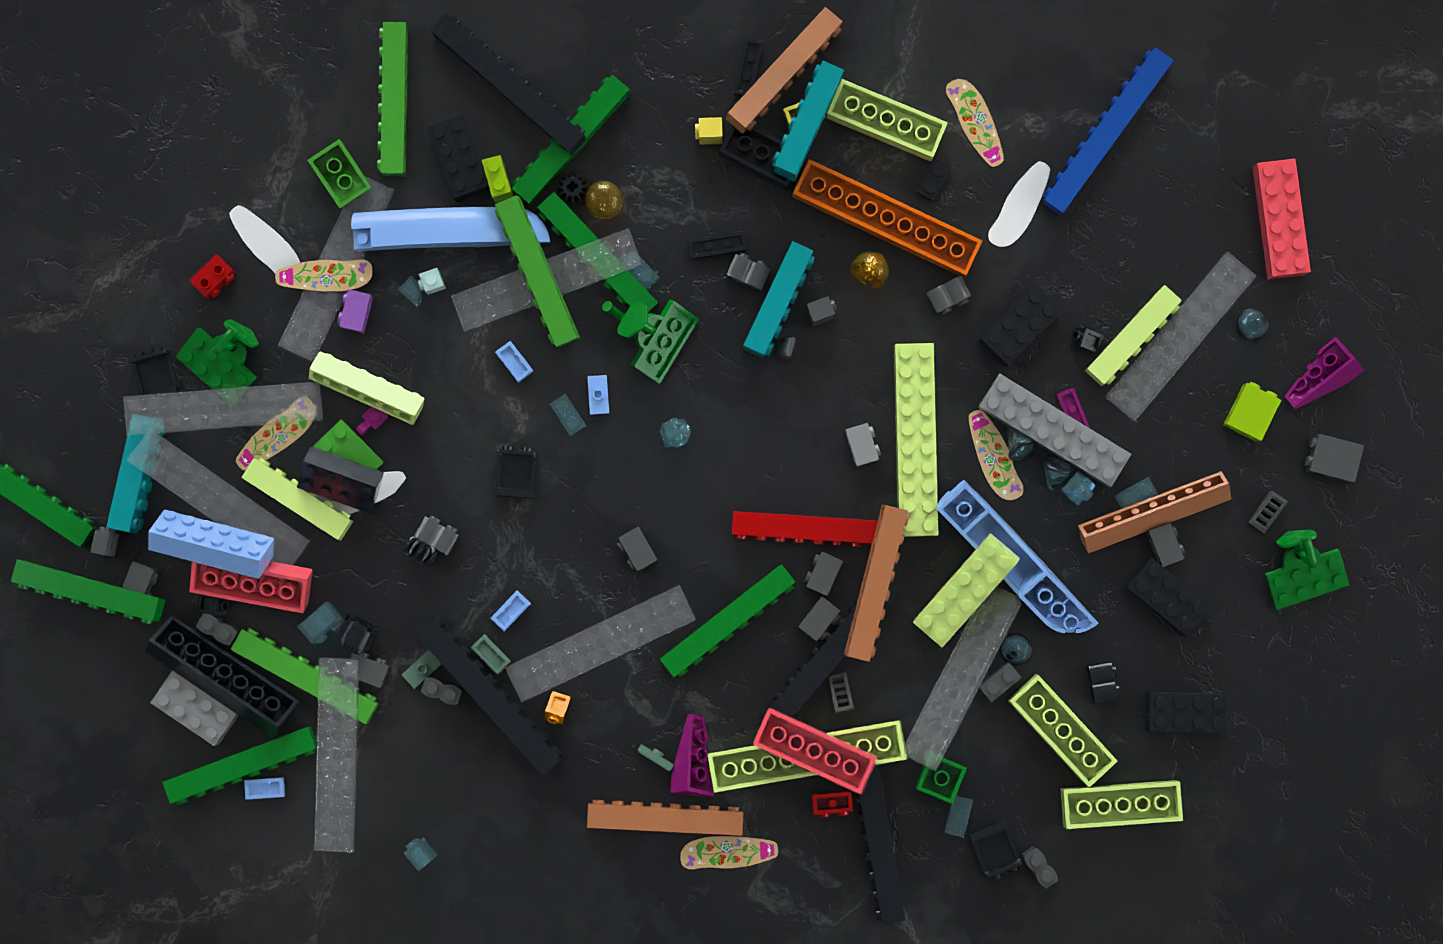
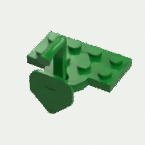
(662, 336)
(215, 359)
(1307, 575)

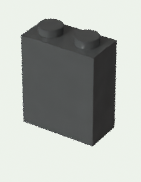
(1334, 458)

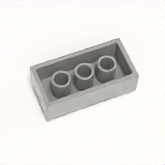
(194, 709)

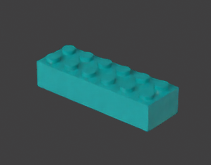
(809, 119)
(778, 299)
(130, 493)

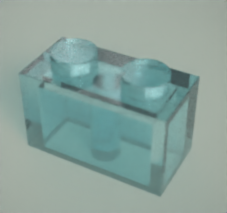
(320, 623)
(419, 853)

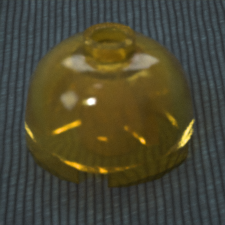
(603, 200)
(870, 268)

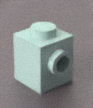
(431, 281)

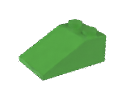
(339, 173)
(347, 444)

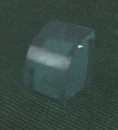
(412, 291)

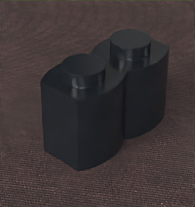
(1103, 683)

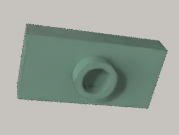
(491, 654)
(421, 669)
(656, 756)

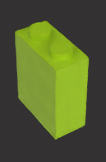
(497, 179)
(1252, 412)

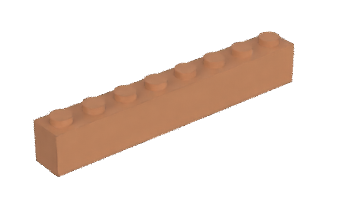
(784, 70)
(1154, 512)
(876, 582)
(665, 818)

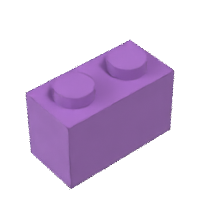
(355, 311)

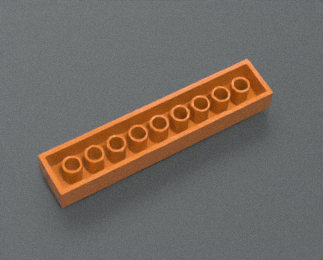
(886, 218)

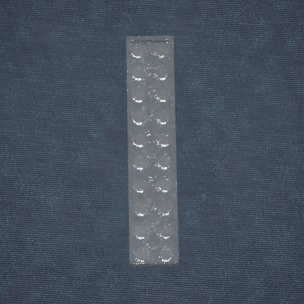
(570, 269)
(318, 308)
(1180, 336)
(223, 408)
(213, 495)
(600, 643)
(961, 678)
(336, 754)

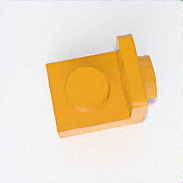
(556, 708)

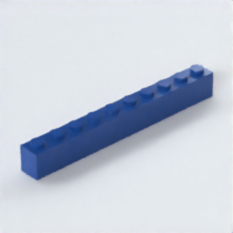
(1107, 131)

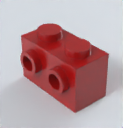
(213, 277)
(832, 802)

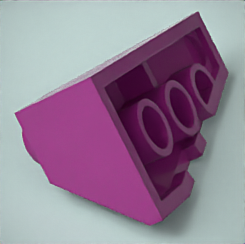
(1329, 371)
(691, 768)

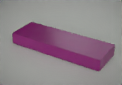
(1071, 406)

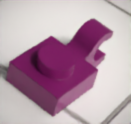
(373, 418)

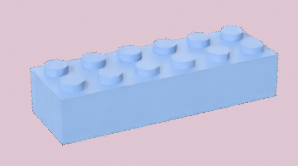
(211, 544)

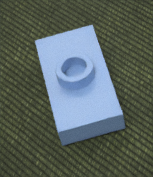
(514, 361)
(598, 394)
(510, 610)
(264, 788)

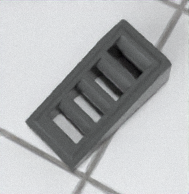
(785, 348)
(1273, 515)
(843, 710)

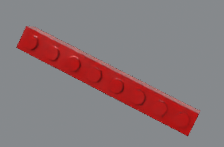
(803, 528)

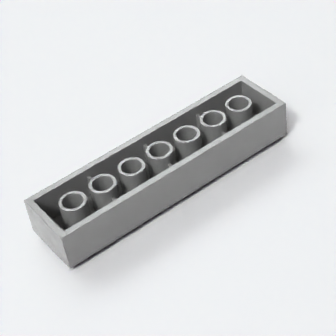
(1054, 430)

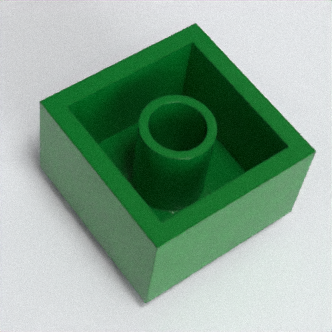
(942, 782)

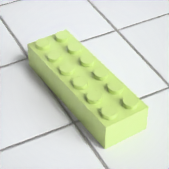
(886, 120)
(966, 590)
(1062, 730)
(1121, 804)

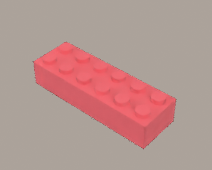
(1281, 219)
(278, 586)
(815, 750)

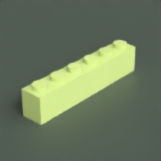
(1133, 335)
(366, 388)
(298, 500)

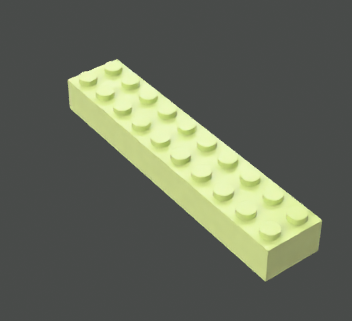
(916, 437)
(757, 766)

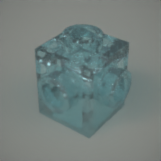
(675, 432)
(1078, 488)

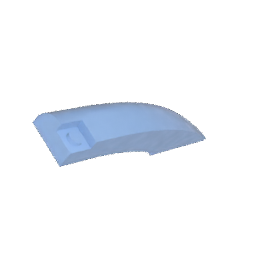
(434, 228)
(1030, 576)

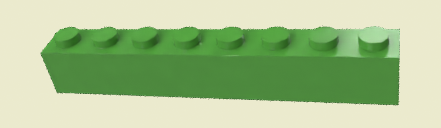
(394, 99)
(537, 271)
(292, 669)

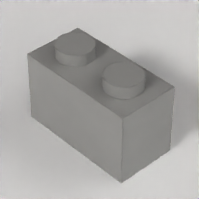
(862, 444)

